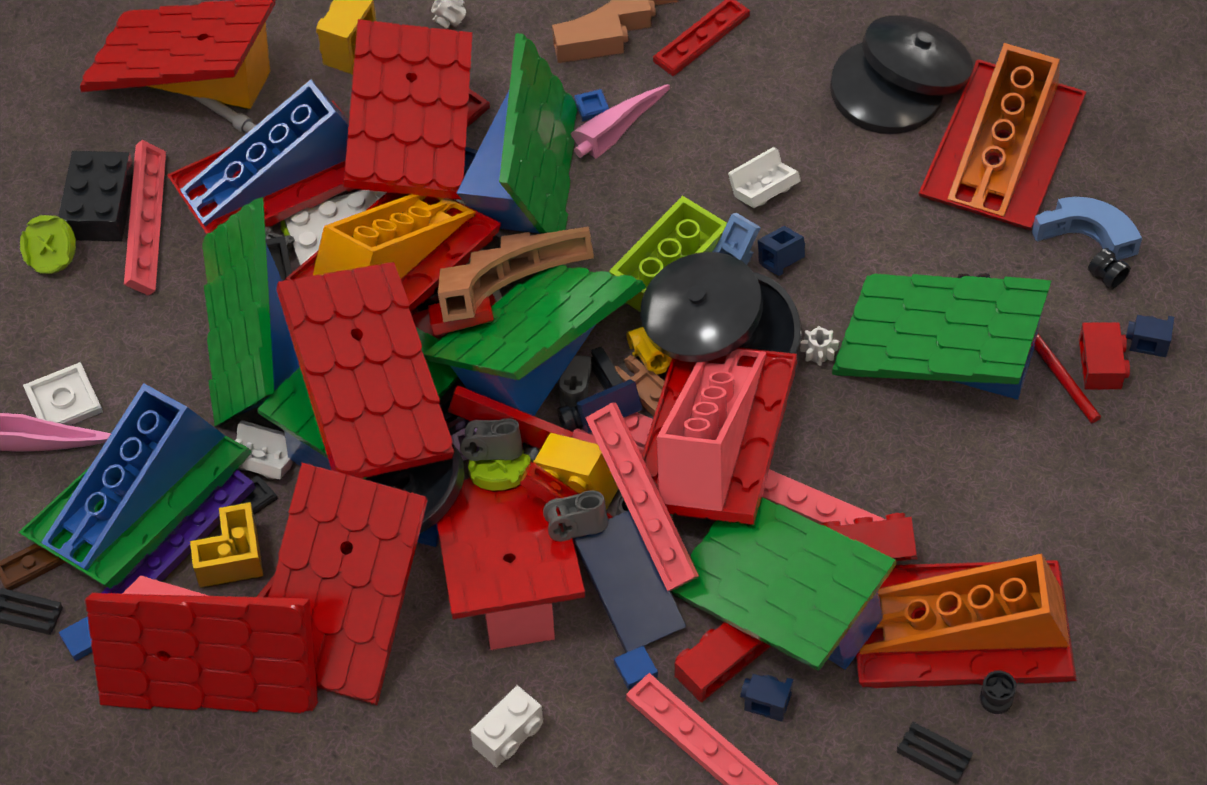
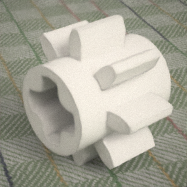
(448, 12)
(819, 345)

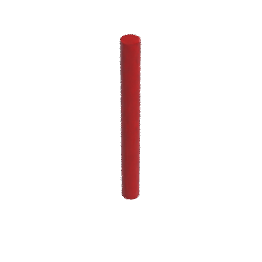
(1066, 380)

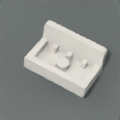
(762, 178)
(268, 449)

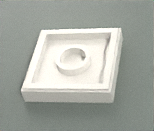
(63, 396)

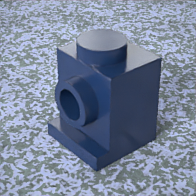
(780, 249)
(1150, 335)
(767, 696)

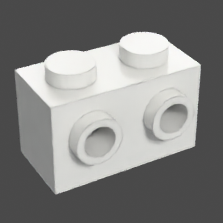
(507, 726)

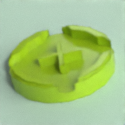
(48, 244)
(498, 473)

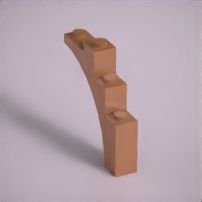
(602, 30)
(521, 254)

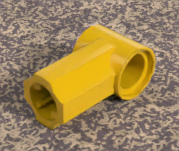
(648, 353)

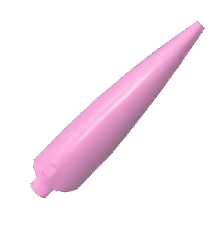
(606, 128)
(28, 433)

